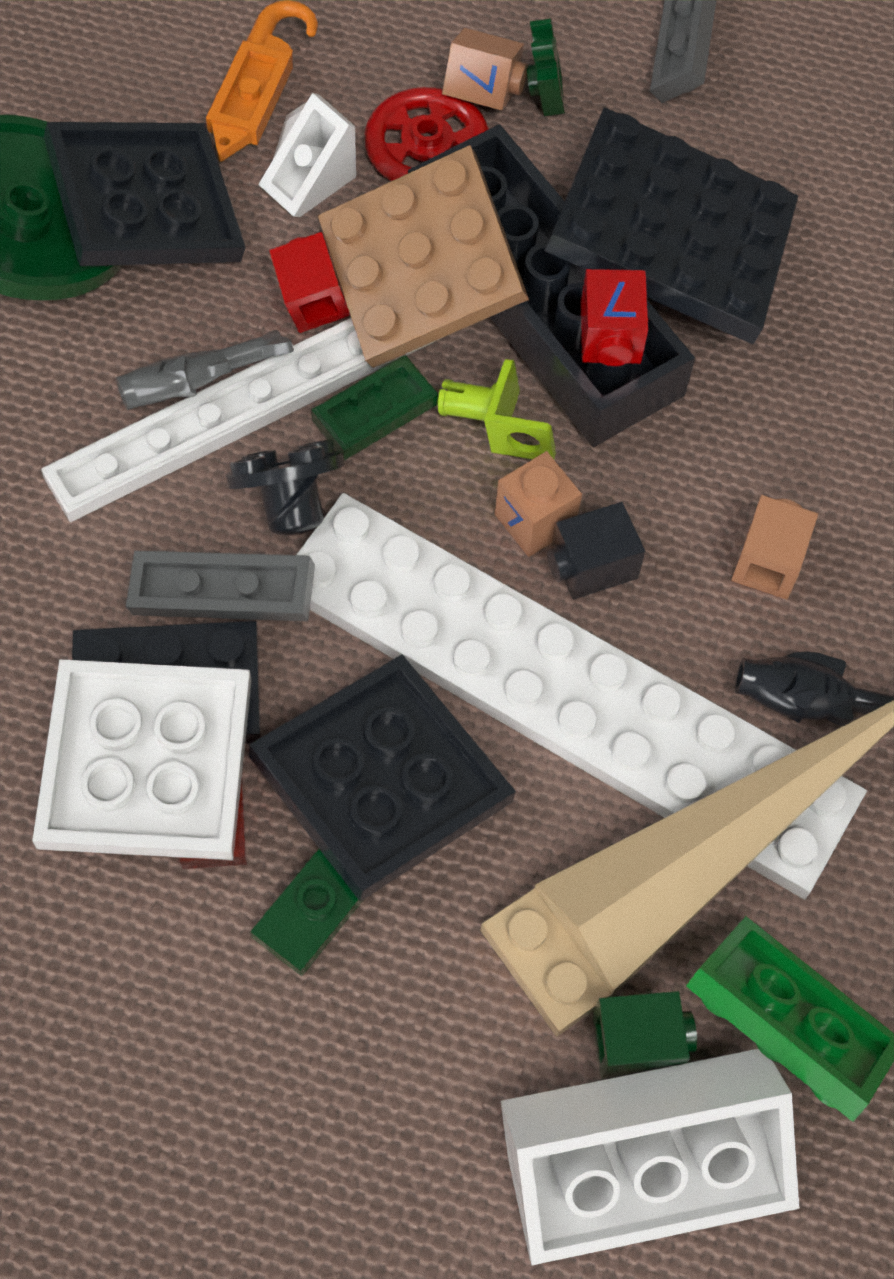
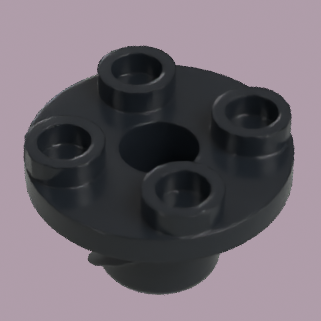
(288, 484)

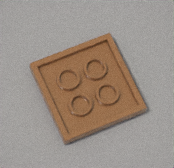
(422, 257)

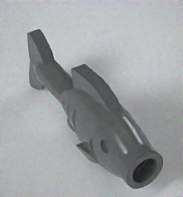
(186, 372)

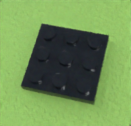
(143, 193)
(381, 776)

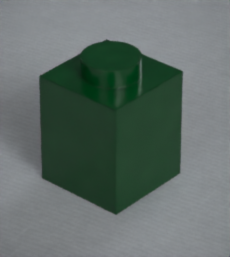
(642, 1033)

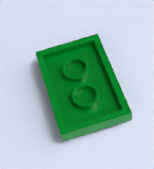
(796, 1017)

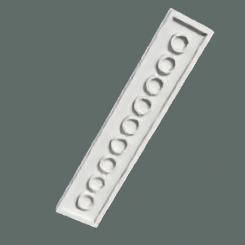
(555, 681)

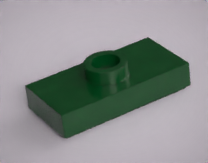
(374, 406)
(306, 915)

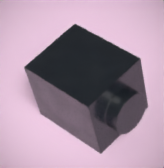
(596, 551)

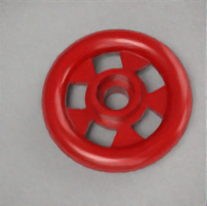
(392, 114)

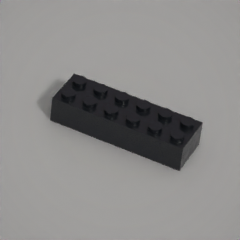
(548, 325)

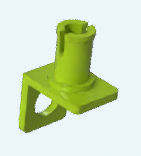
(495, 408)

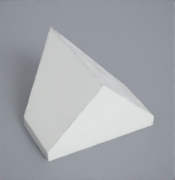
(311, 157)

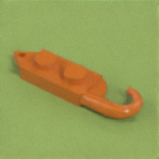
(255, 80)

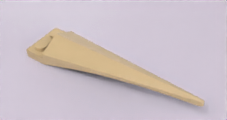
(614, 911)

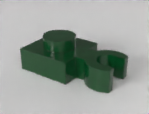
(546, 72)

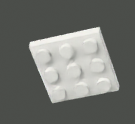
(144, 760)

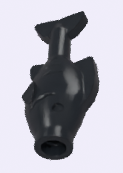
(806, 687)

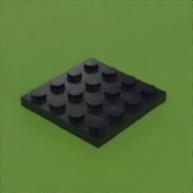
(682, 216)

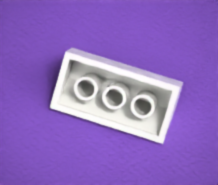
(651, 1155)

